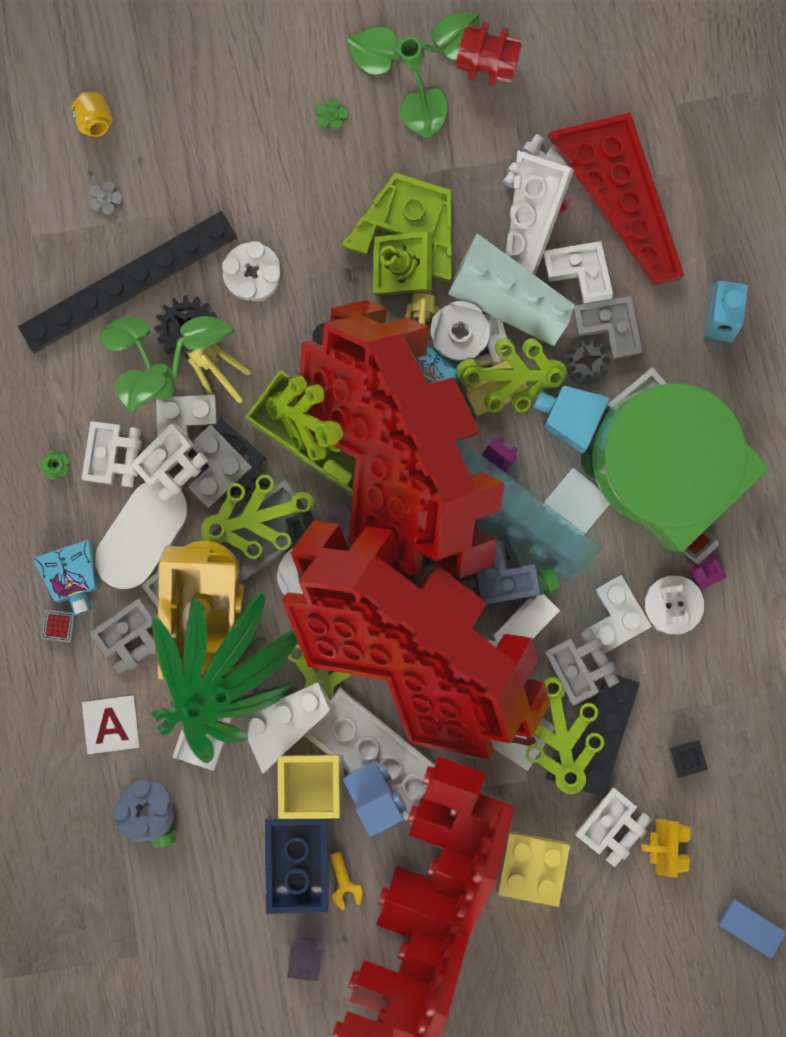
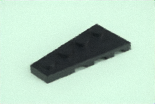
(614, 710)

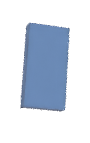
(752, 928)

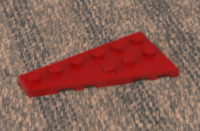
(618, 179)

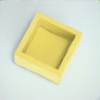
(310, 786)
(533, 868)

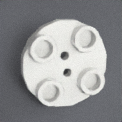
(672, 590)

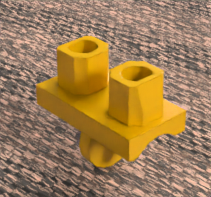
(664, 848)

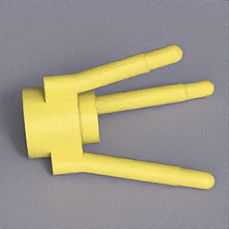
(422, 307)
(207, 358)

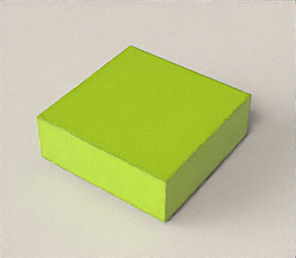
(339, 472)

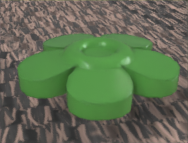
(331, 114)

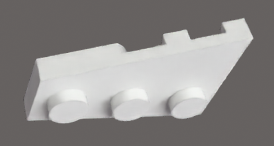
(284, 723)

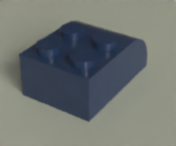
(297, 865)

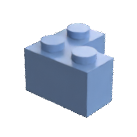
(374, 798)

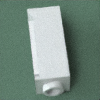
(528, 619)

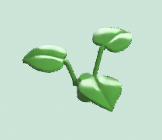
(376, 48)
(157, 382)

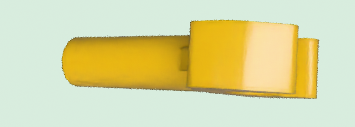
(344, 882)

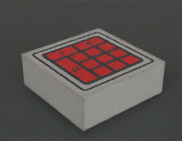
(701, 547)
(58, 626)

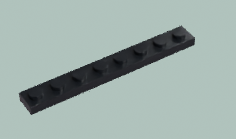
(127, 282)

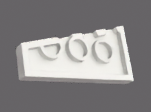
(536, 203)

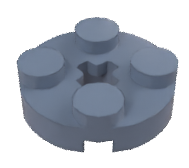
(131, 803)

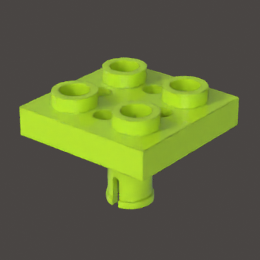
(390, 254)

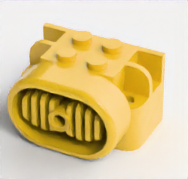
(205, 573)

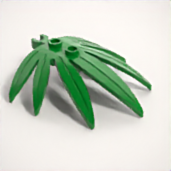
(203, 699)

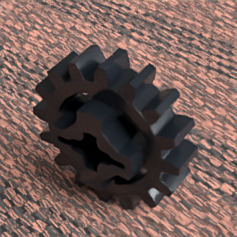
(172, 314)

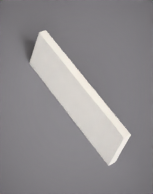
(364, 738)

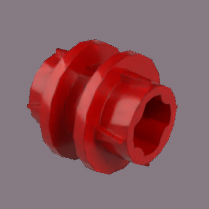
(488, 53)

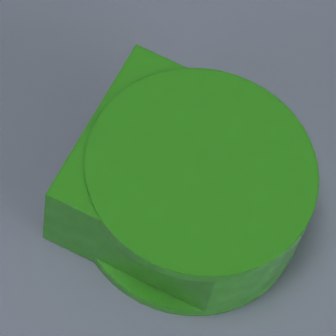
(673, 461)

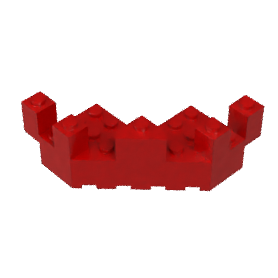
(402, 439)
(377, 624)
(435, 910)

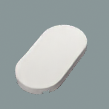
(139, 535)

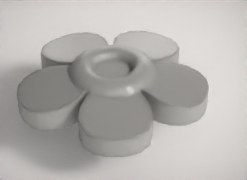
(104, 198)

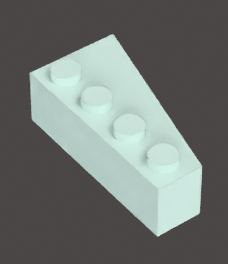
(510, 292)

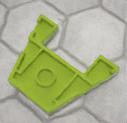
(409, 207)

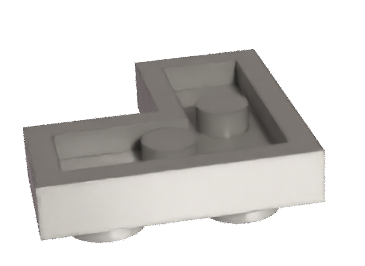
(615, 318)
(224, 468)

